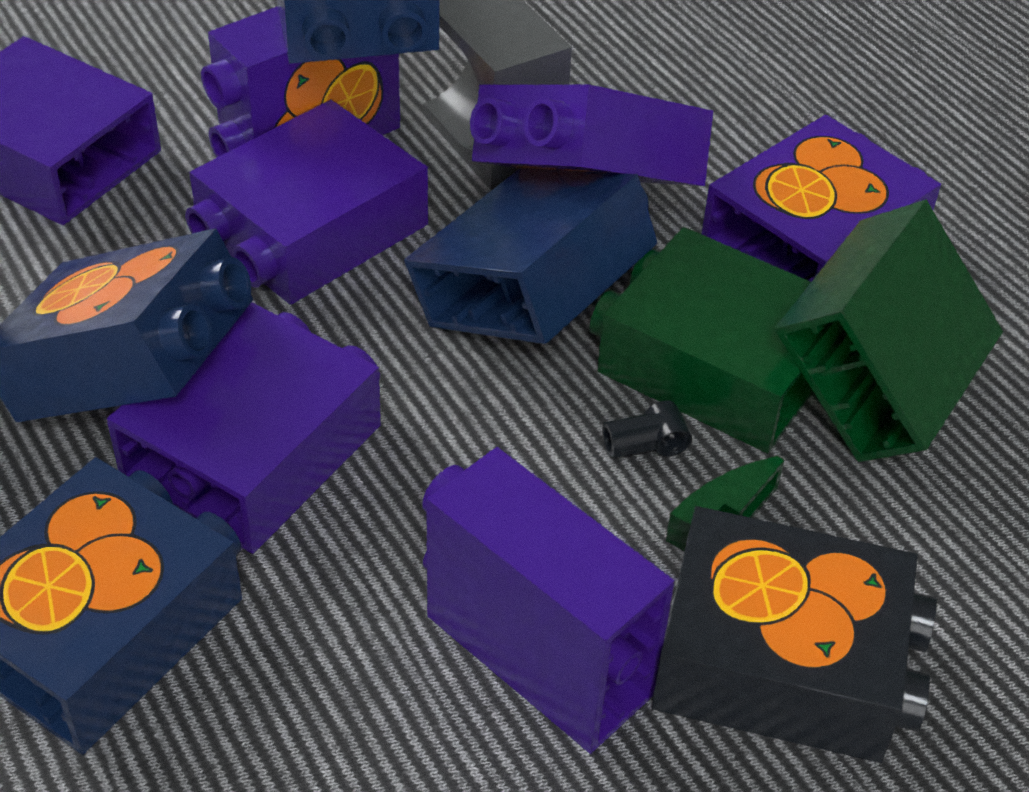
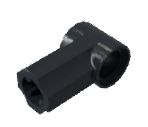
(658, 429)

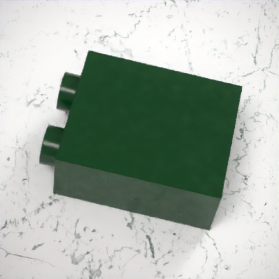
(891, 332)
(705, 337)

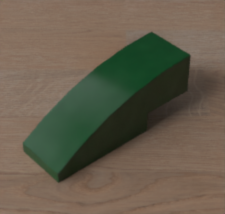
(735, 492)

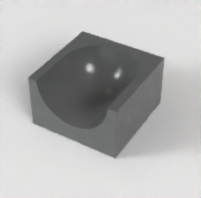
(503, 47)

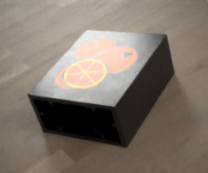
(795, 636)

